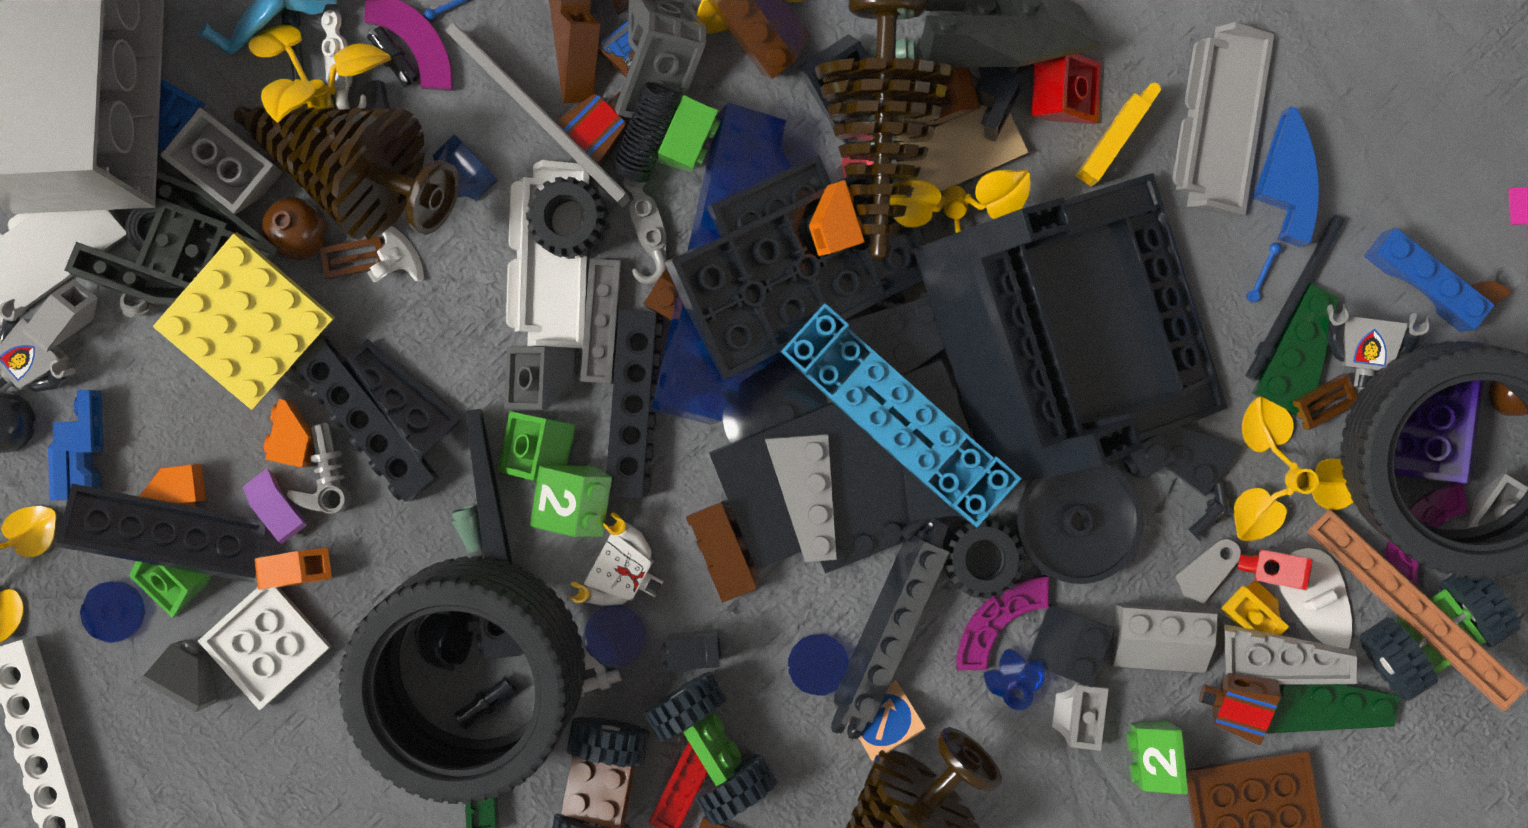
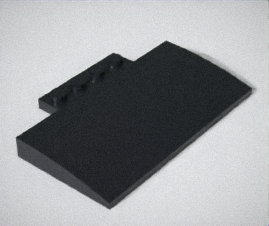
(765, 275)
(864, 481)

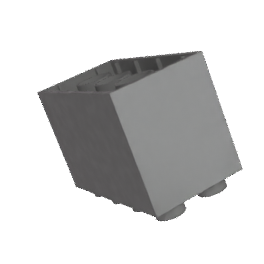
(79, 104)

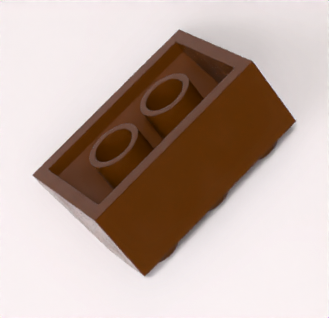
(765, 31)

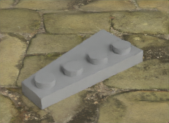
(805, 481)
(1287, 658)

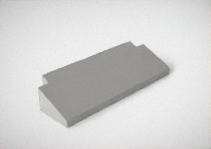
(1223, 118)

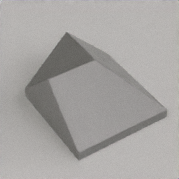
(1496, 500)

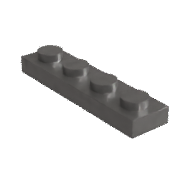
(600, 321)

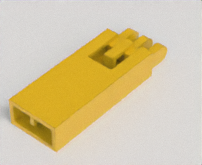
(1117, 135)

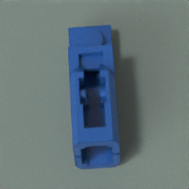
(73, 447)

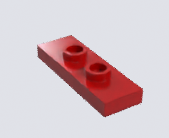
(679, 791)

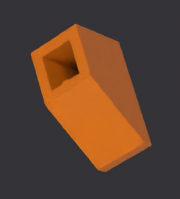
(835, 221)
(290, 436)
(177, 485)
(293, 568)

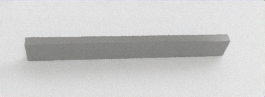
(538, 115)

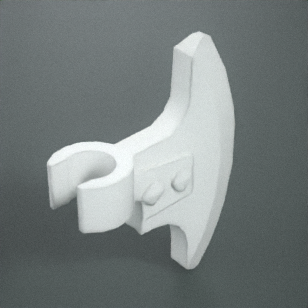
(396, 255)

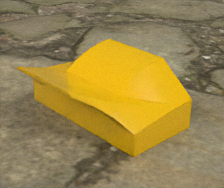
(1255, 609)

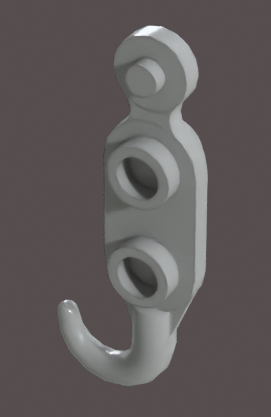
(648, 228)

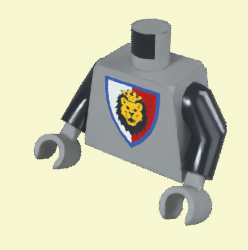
(1370, 342)
(23, 360)

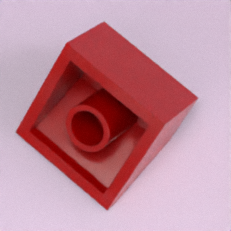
(1067, 89)

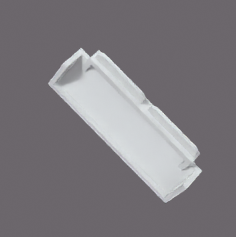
(40, 247)
(543, 289)

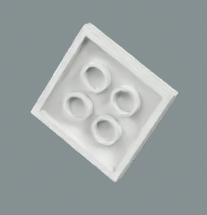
(264, 644)

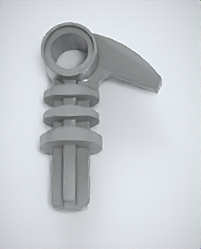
(329, 474)

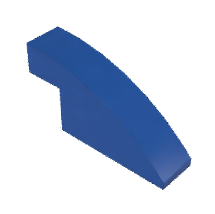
(1291, 179)

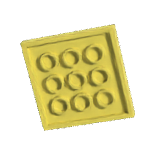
(243, 321)

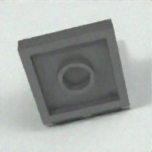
(667, 50)

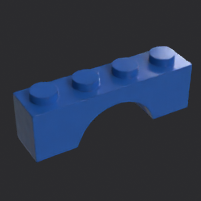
(1451, 296)

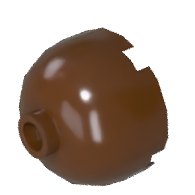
(294, 228)

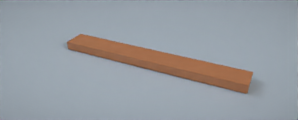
(1417, 611)

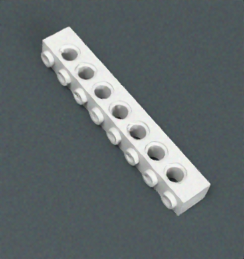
(51, 742)

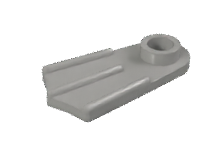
(1207, 571)

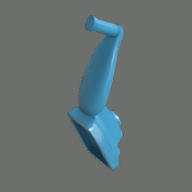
(255, 18)

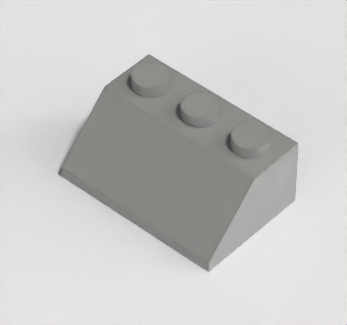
(221, 162)
(1163, 638)

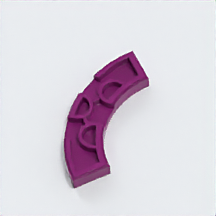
(419, 35)
(1432, 510)
(993, 615)

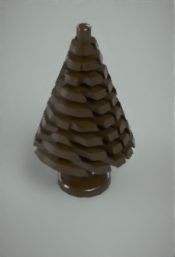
(883, 105)
(359, 165)
(904, 795)

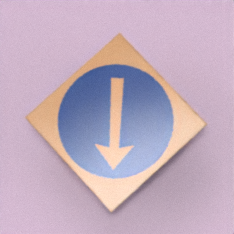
(893, 723)

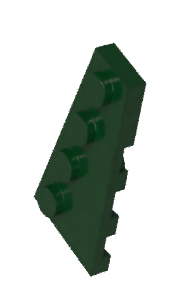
(1299, 352)
(1332, 708)

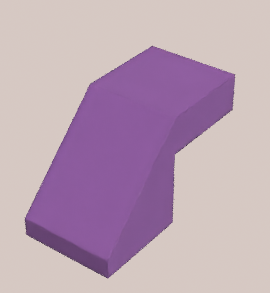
(273, 507)

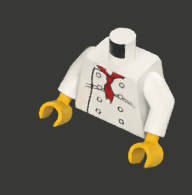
(619, 569)

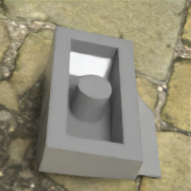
(1081, 716)

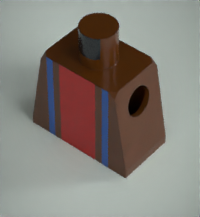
(595, 127)
(1243, 704)

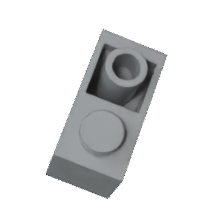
(61, 315)

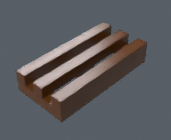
(326, 262)
(1305, 411)

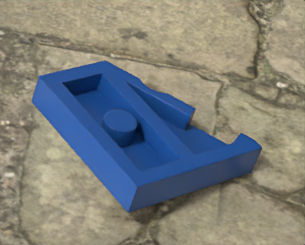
(174, 112)

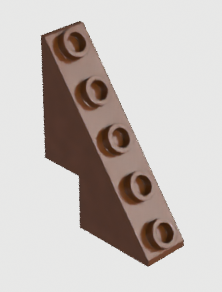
(576, 47)

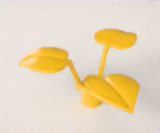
(287, 95)
(997, 191)
(1258, 512)
(31, 534)

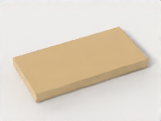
(962, 152)

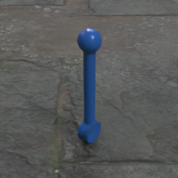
(430, 14)
(1254, 295)

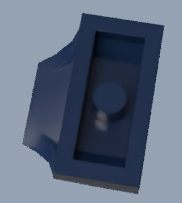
(473, 175)

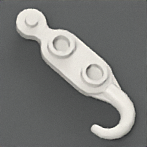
(331, 45)

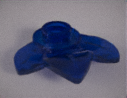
(1013, 675)

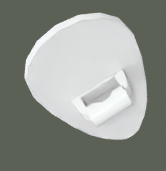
(1325, 604)

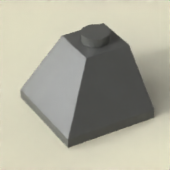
(536, 376)
(184, 676)

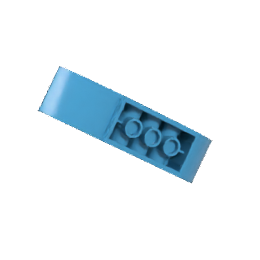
(899, 417)

